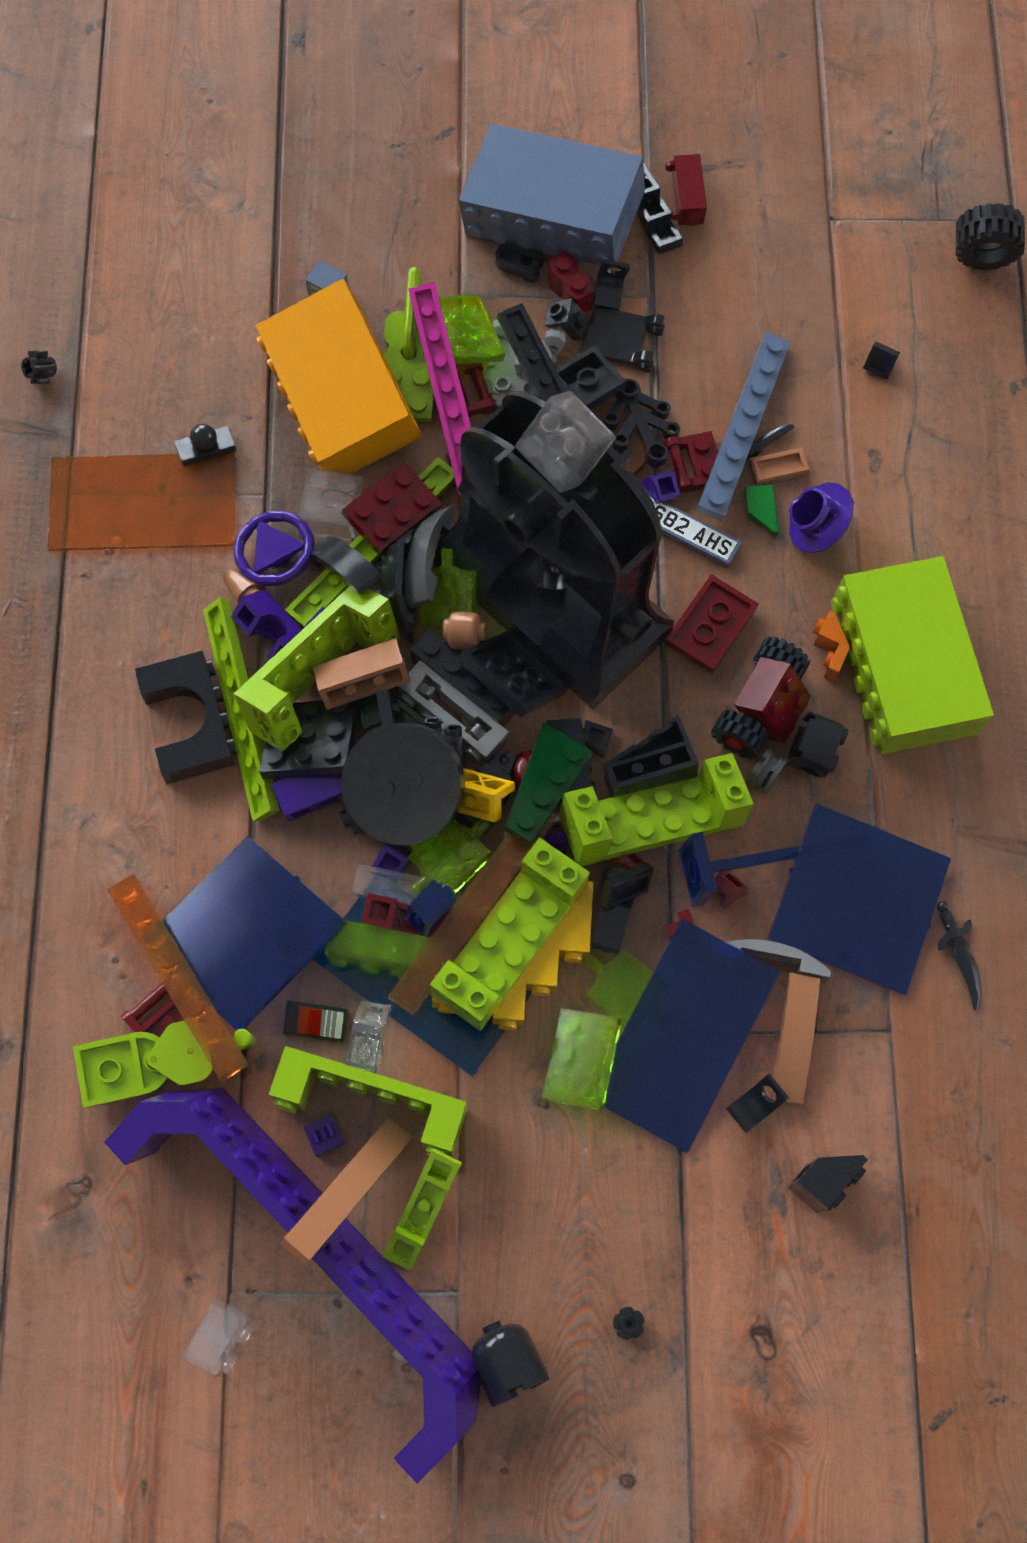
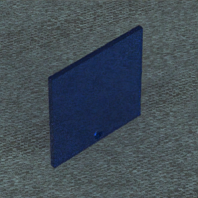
(860, 899)
(249, 931)

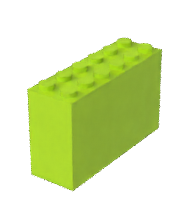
(911, 655)

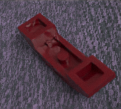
(389, 914)

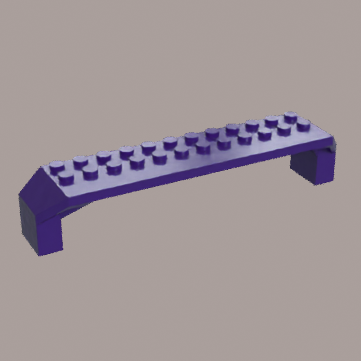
(347, 1258)

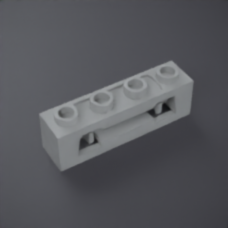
(487, 734)

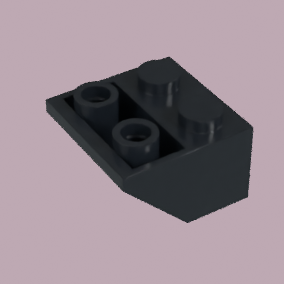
(825, 1178)

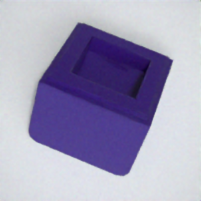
(662, 486)
(393, 858)

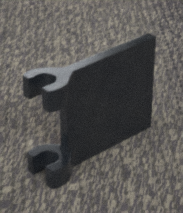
(621, 336)

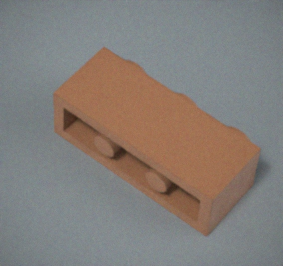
(361, 674)

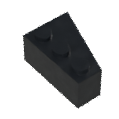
(654, 762)

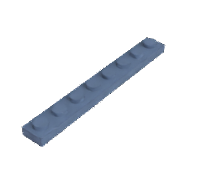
(743, 427)

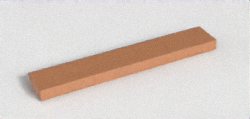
(345, 1191)

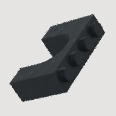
(210, 746)

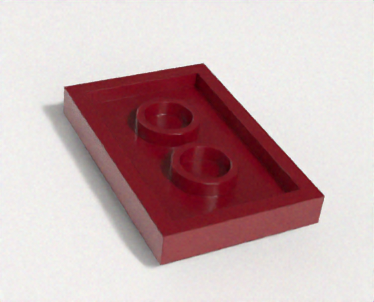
(391, 508)
(711, 623)

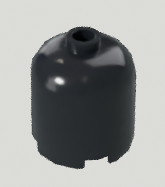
(507, 1361)

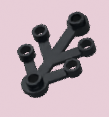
(642, 420)

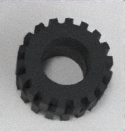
(990, 236)

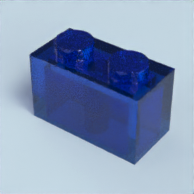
(430, 907)

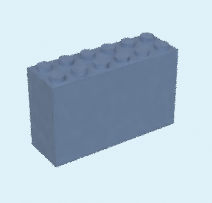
(552, 195)

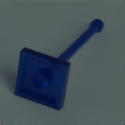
(700, 870)

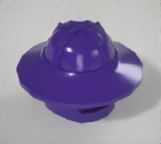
(820, 517)

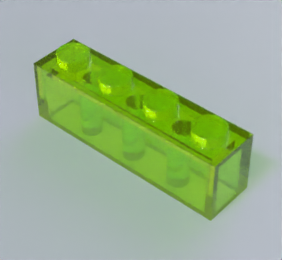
(375, 948)

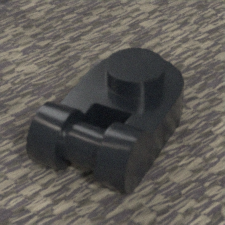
(509, 260)

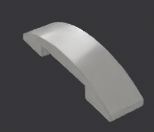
(783, 953)

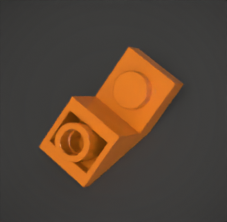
(833, 640)

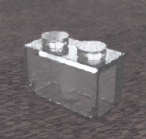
(218, 1338)

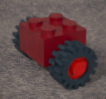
(768, 700)

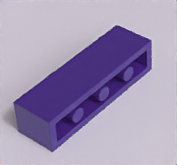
(307, 794)

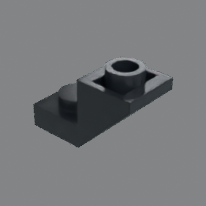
(611, 927)

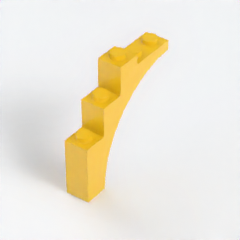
(567, 941)

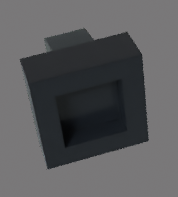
(881, 360)

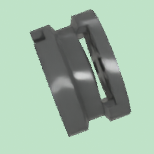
(761, 772)

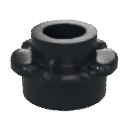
(620, 1320)

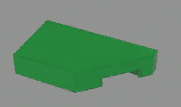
(761, 506)

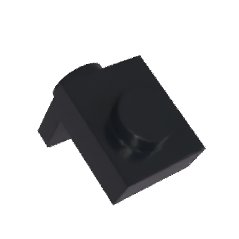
(567, 316)

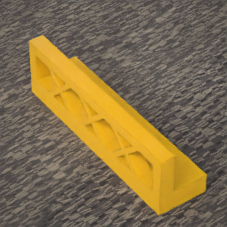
(481, 799)

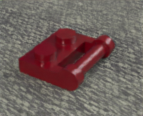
(487, 404)
(702, 455)
(160, 1020)

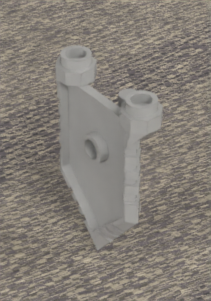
(508, 374)

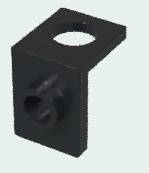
(610, 285)
(755, 1104)

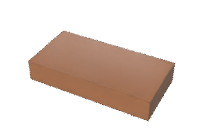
(779, 466)

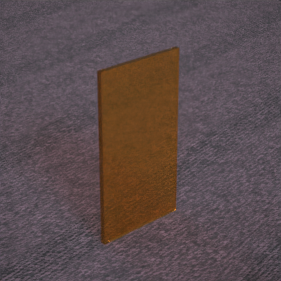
(140, 502)

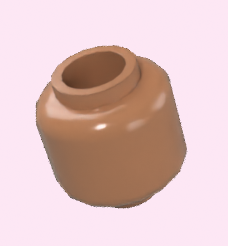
(464, 630)

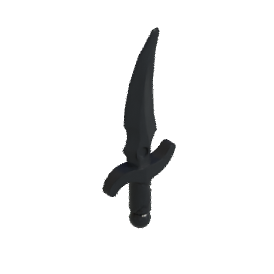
(960, 951)

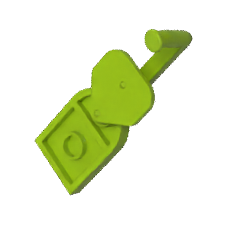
(407, 356)
(120, 1066)

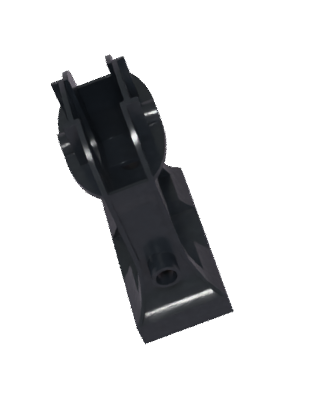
(594, 534)

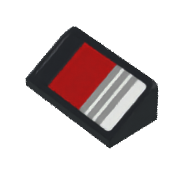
(315, 1021)

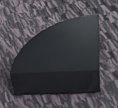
(598, 737)

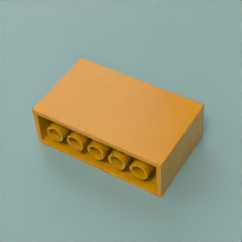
(337, 381)

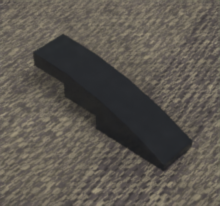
(657, 217)

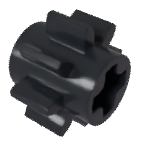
(39, 367)

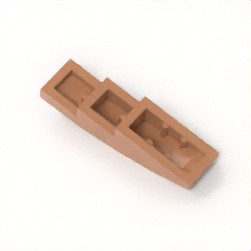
(796, 1036)

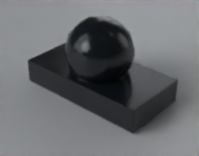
(204, 444)
(624, 884)

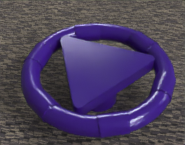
(273, 548)

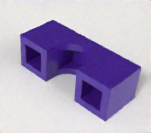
(264, 616)

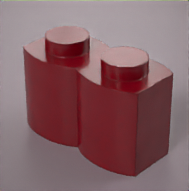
(569, 282)

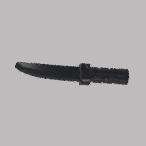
(768, 438)

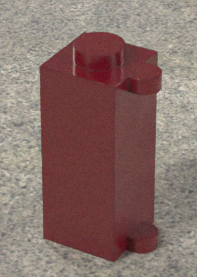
(688, 189)

